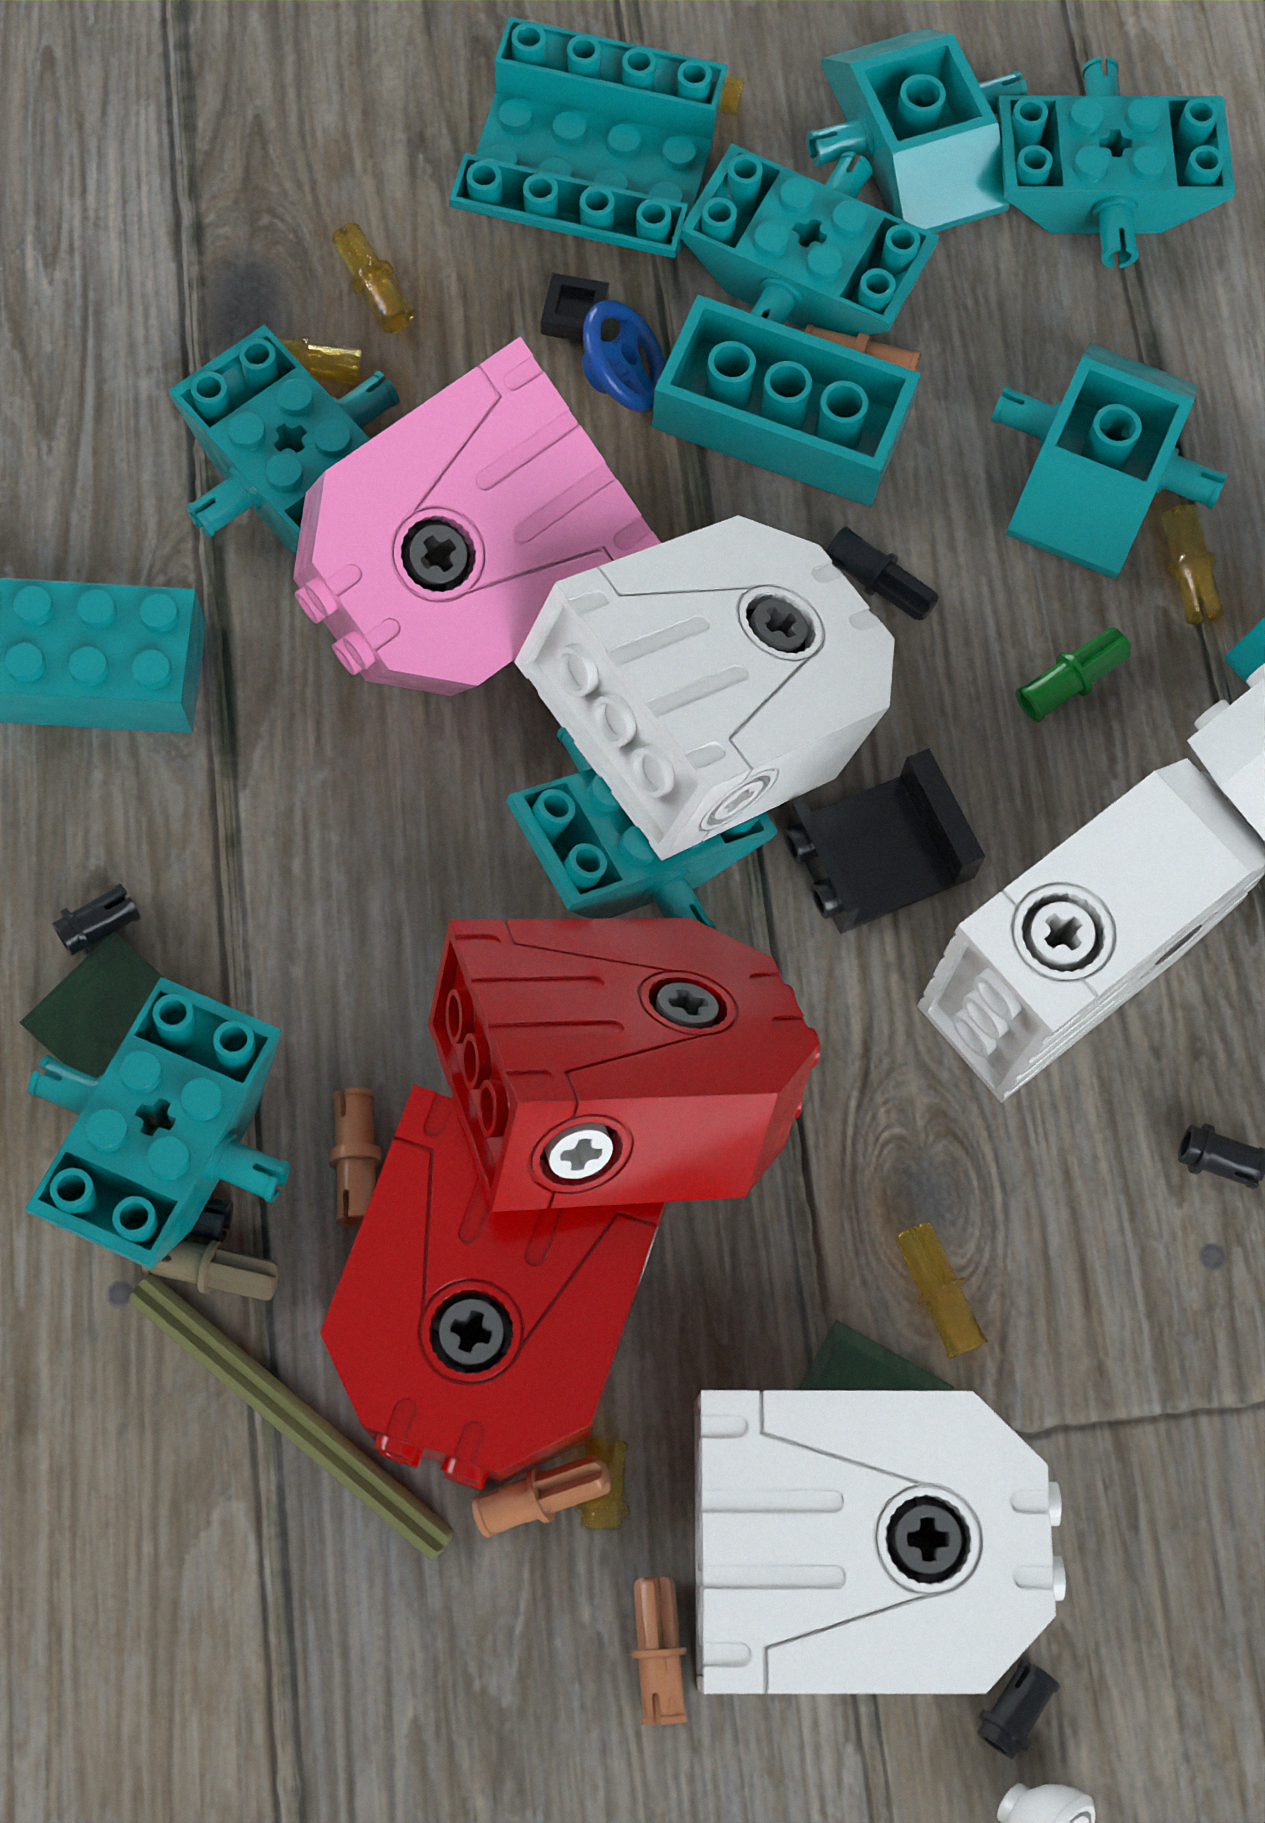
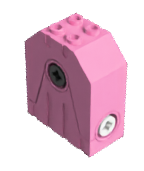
(497, 500)

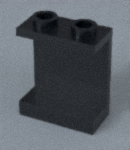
(885, 845)

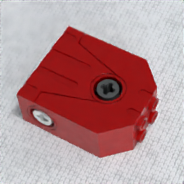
(617, 1059)
(441, 1267)

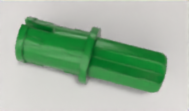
(1073, 674)

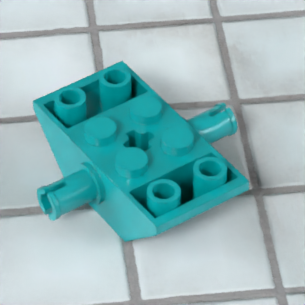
(920, 126)
(1114, 160)
(804, 245)
(270, 431)
(1103, 458)
(605, 861)
(178, 1067)

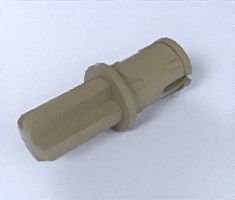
(219, 1269)

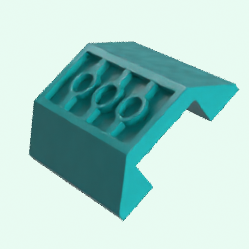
(593, 138)

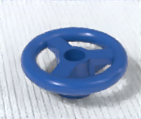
(616, 365)

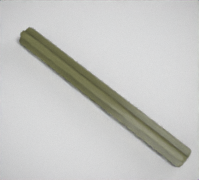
(292, 1417)

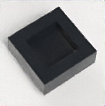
(568, 304)

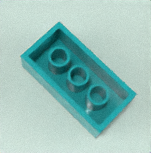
(784, 400)
(99, 655)

